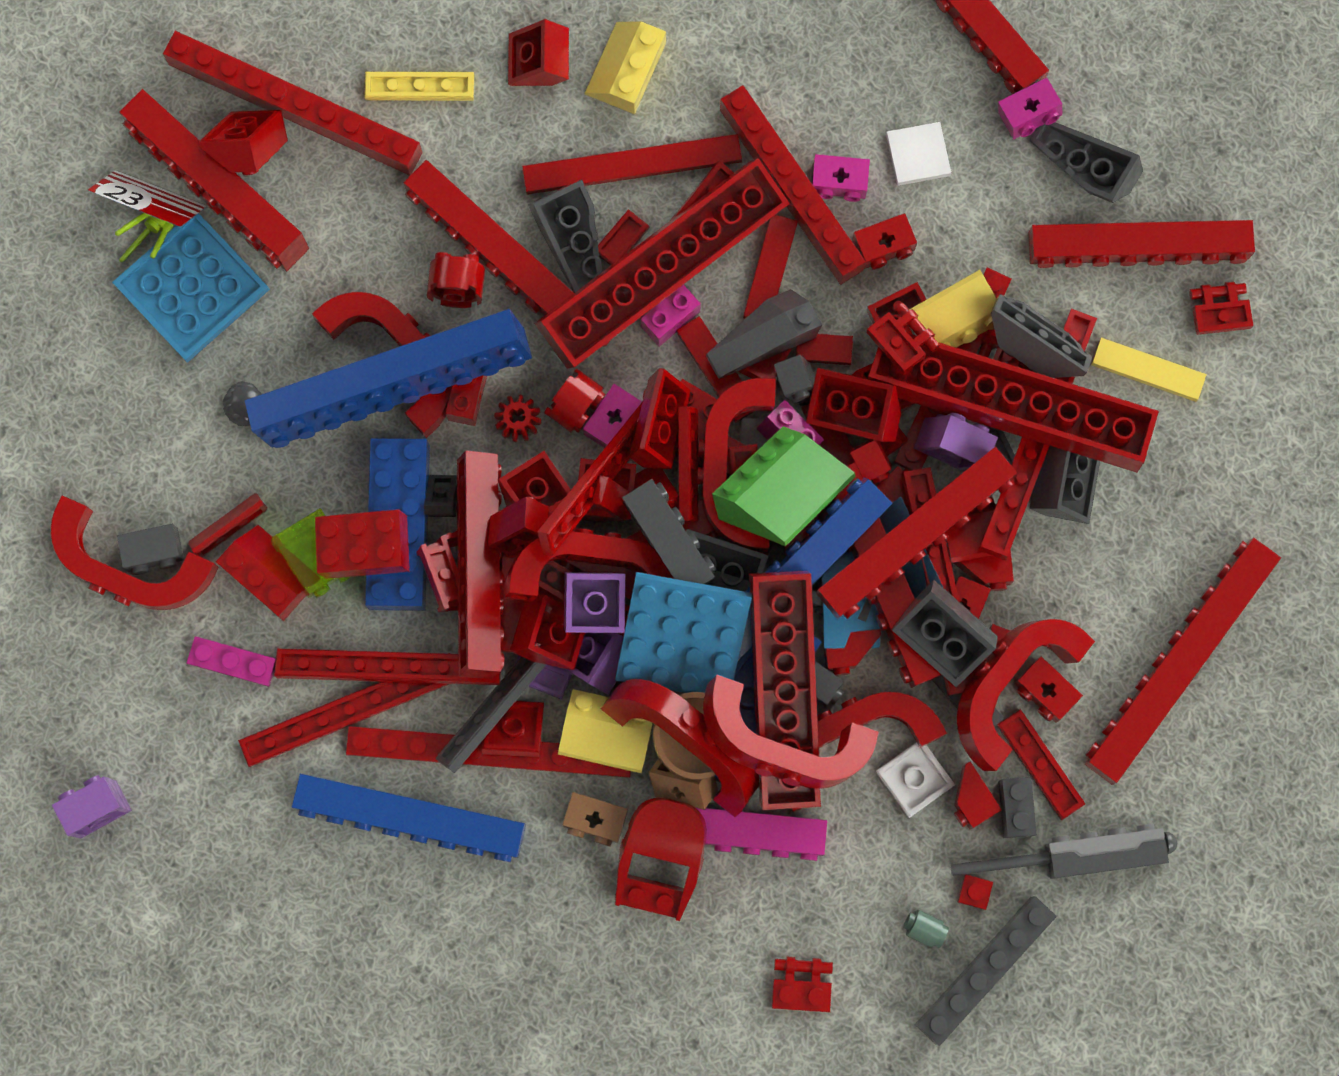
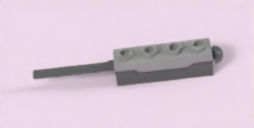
(1088, 854)

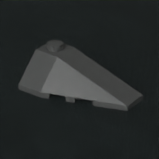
(1090, 162)
(570, 232)
(768, 331)

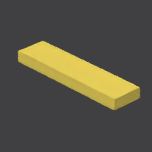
(419, 86)
(1148, 369)

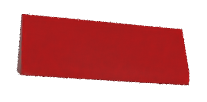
(227, 525)

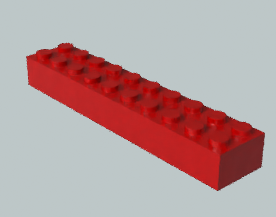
(661, 263)
(1024, 404)

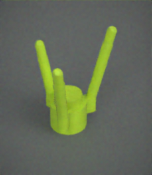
(152, 224)

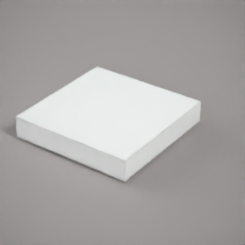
(918, 153)
(915, 778)

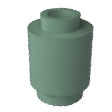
(926, 929)

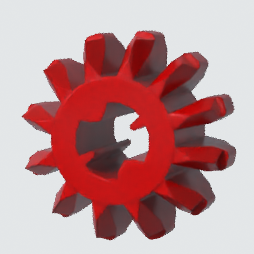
(518, 428)

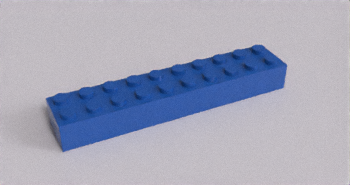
(389, 379)

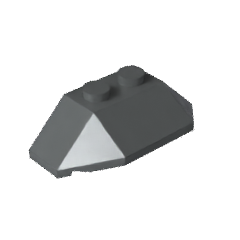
(1037, 340)

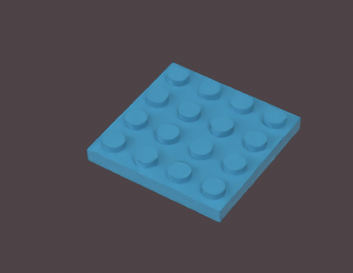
(191, 287)
(682, 633)

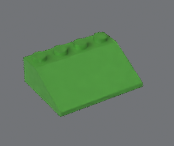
(781, 487)

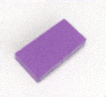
(551, 680)

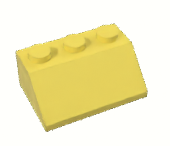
(627, 65)
(959, 311)
(599, 739)

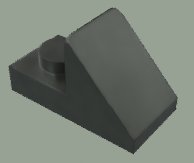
(441, 496)

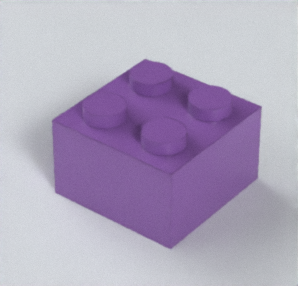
(954, 440)
(594, 602)
(599, 660)
(91, 806)

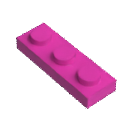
(231, 661)

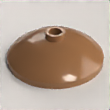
(677, 757)

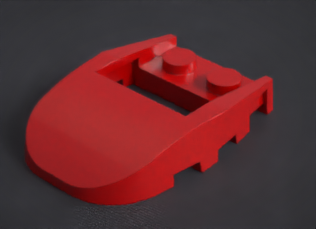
(442, 570)
(668, 833)

